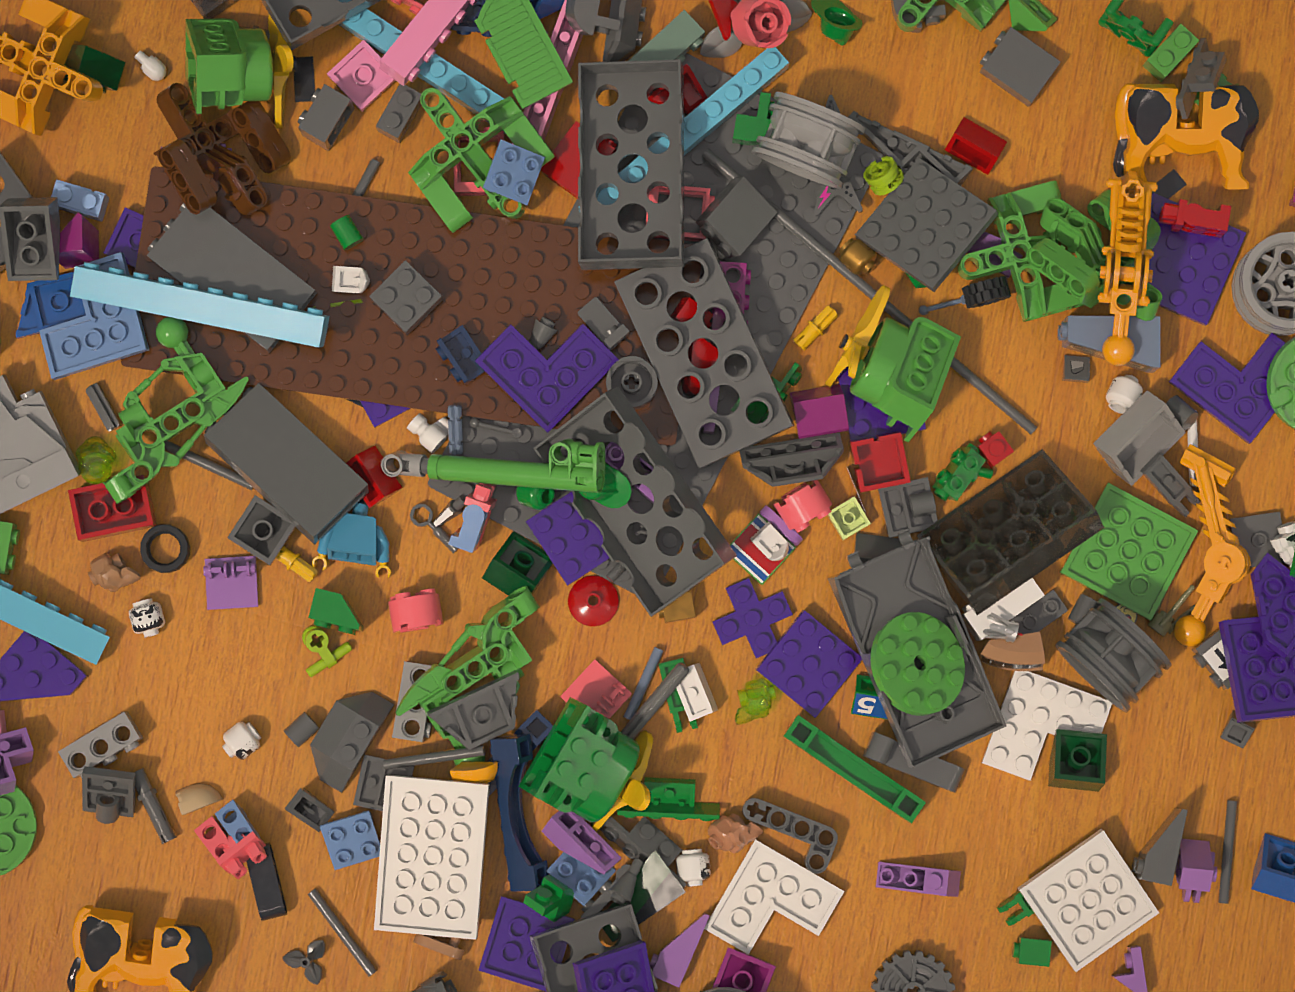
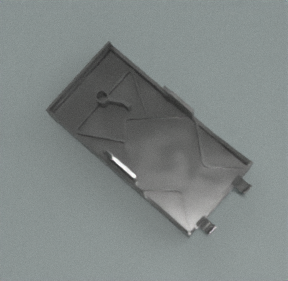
(905, 583)

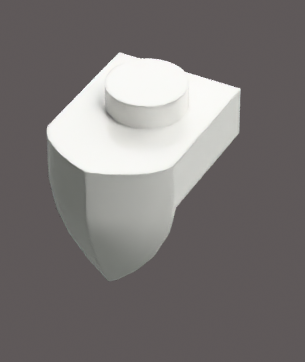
(349, 279)
(771, 542)

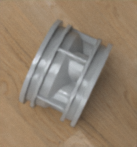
(809, 140)

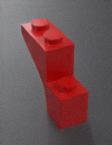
(701, 352)

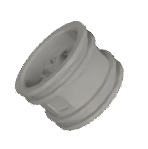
(1276, 273)

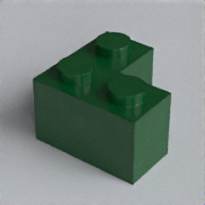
(95, 65)

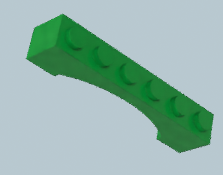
(854, 769)

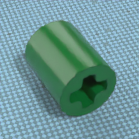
(346, 232)

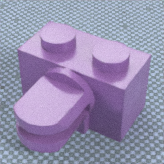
(1195, 869)

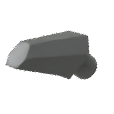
(452, 510)

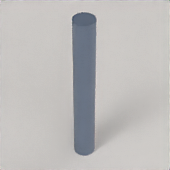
(643, 683)

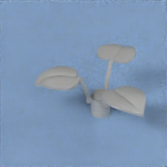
(717, 47)

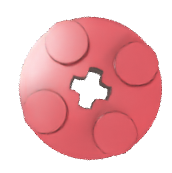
(761, 22)
(803, 505)
(416, 611)

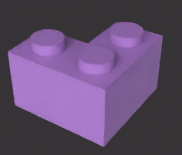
(14, 751)

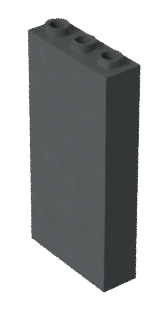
(218, 255)
(286, 463)

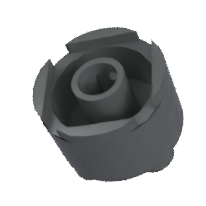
(642, 372)

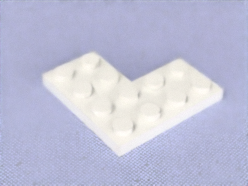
(1032, 710)
(766, 884)

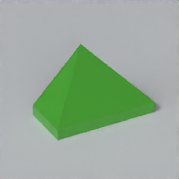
(1030, 15)

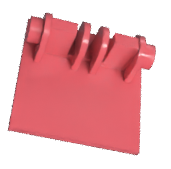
(598, 690)

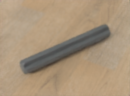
(655, 701)

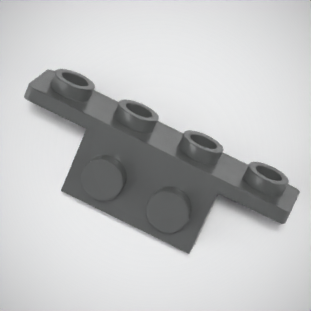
(1201, 76)
(642, 842)

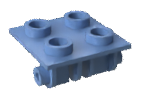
(513, 172)
(351, 839)
(579, 877)

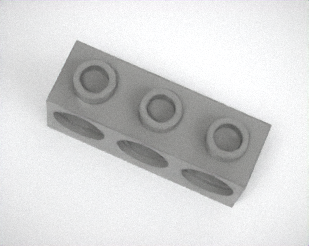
(419, 715)
(107, 732)

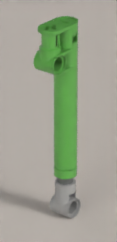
(579, 472)

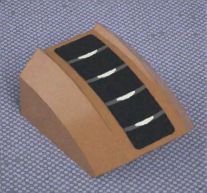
(1022, 655)

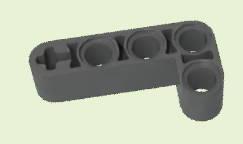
(937, 772)
(788, 826)

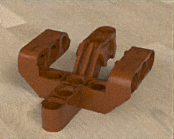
(186, 155)

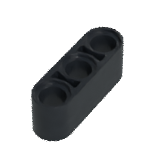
(267, 886)

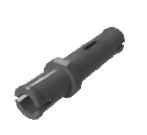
(153, 807)

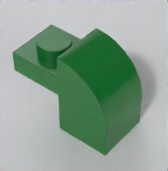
(749, 127)
(550, 899)

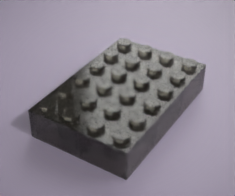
(1011, 531)

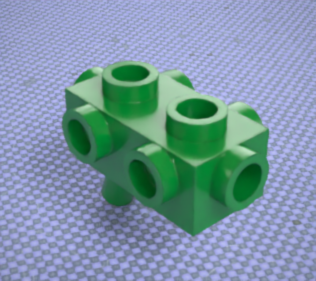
(963, 468)

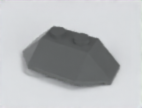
(623, 43)
(793, 459)
(347, 736)

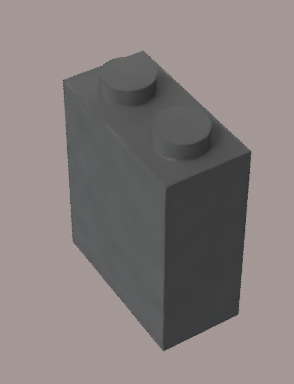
(1018, 66)
(735, 217)

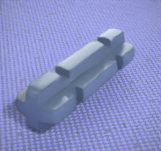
(455, 429)

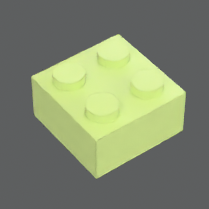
(848, 518)

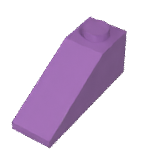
(578, 839)
(677, 954)

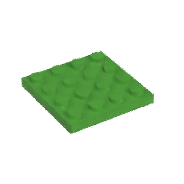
(1133, 554)

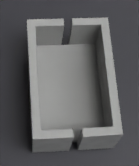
(1138, 437)

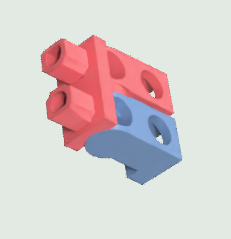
(475, 518)
(236, 847)

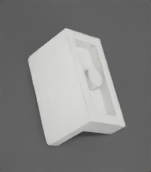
(696, 694)

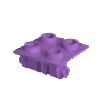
(231, 582)

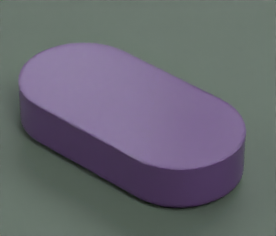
(791, 535)

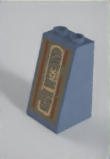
(1088, 334)

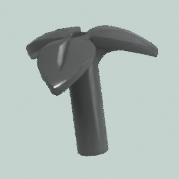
(297, 959)

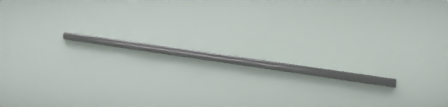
(870, 292)

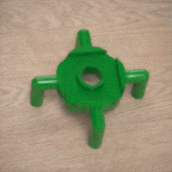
(1132, 28)

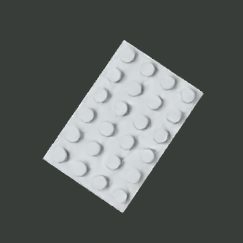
(431, 856)

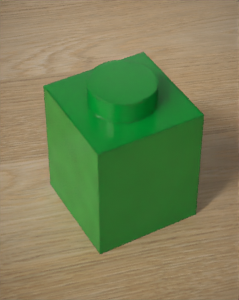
(1032, 951)

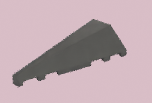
(907, 150)

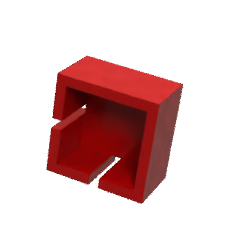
(880, 461)

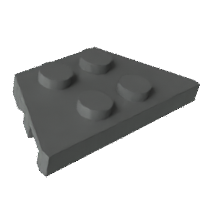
(481, 712)

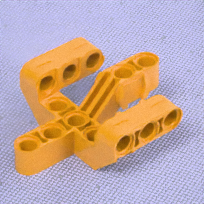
(60, 26)

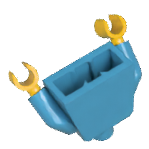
(355, 540)

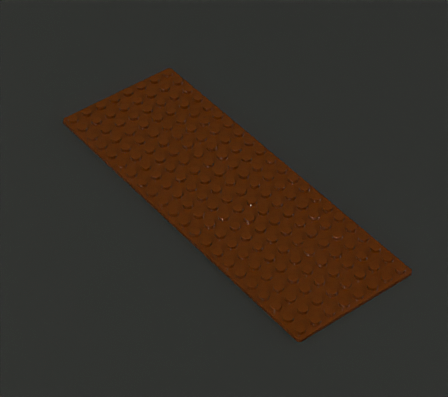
(486, 271)

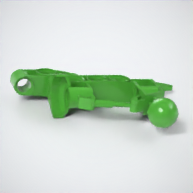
(209, 397)
(431, 687)

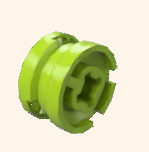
(883, 175)

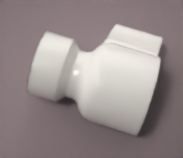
(430, 435)

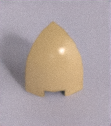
(196, 797)

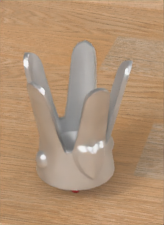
(1002, 629)

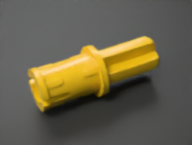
(816, 327)
(296, 564)

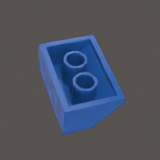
(1275, 868)

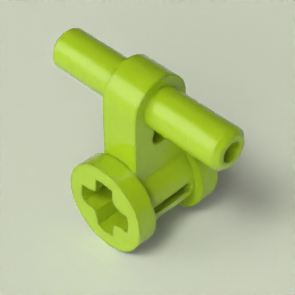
(329, 658)

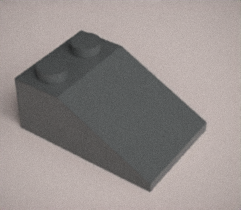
(31, 238)
(1160, 854)

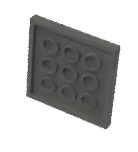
(926, 224)

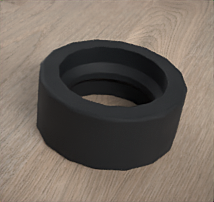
(152, 534)

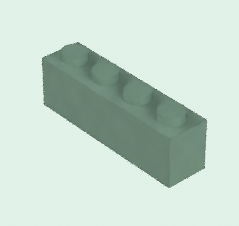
(673, 41)

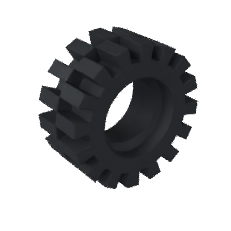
(986, 292)

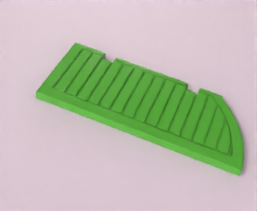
(522, 49)

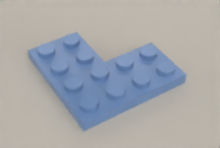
(97, 338)

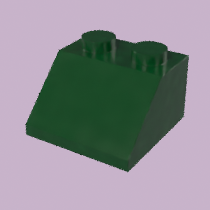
(517, 565)
(1078, 760)

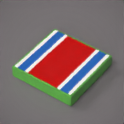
(751, 557)

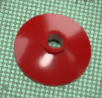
(603, 610)

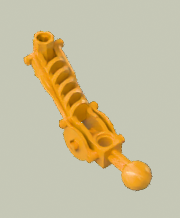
(1129, 221)
(1226, 559)

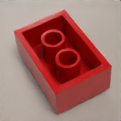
(99, 516)

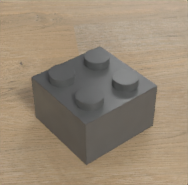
(325, 117)
(406, 297)

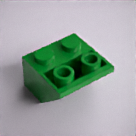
(334, 609)

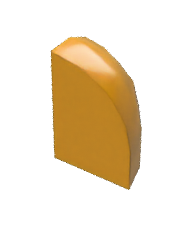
(474, 772)

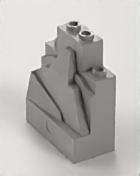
(31, 448)

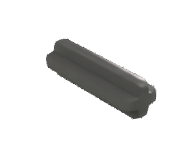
(103, 407)

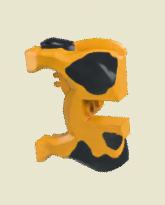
(1151, 129)
(103, 952)

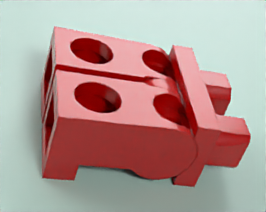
(1195, 219)

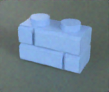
(80, 199)

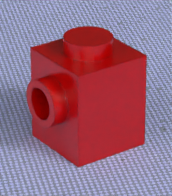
(994, 448)

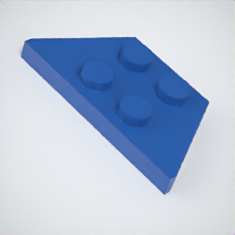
(48, 305)

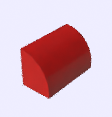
(975, 145)
(368, 467)

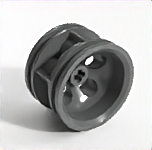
(1113, 654)

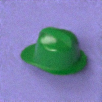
(836, 20)
(615, 492)

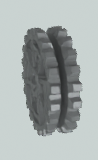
(912, 971)

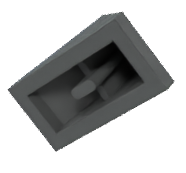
(309, 809)

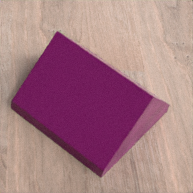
(78, 243)
(819, 411)
(744, 972)

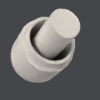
(151, 66)

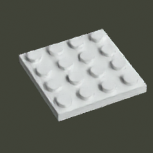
(1088, 900)

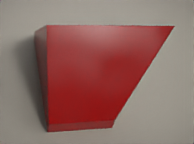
(693, 92)

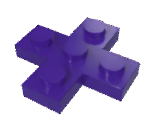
(752, 618)

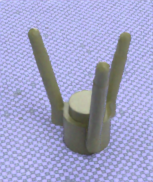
(1163, 621)

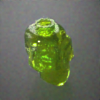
(95, 460)
(754, 701)

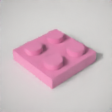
(360, 76)

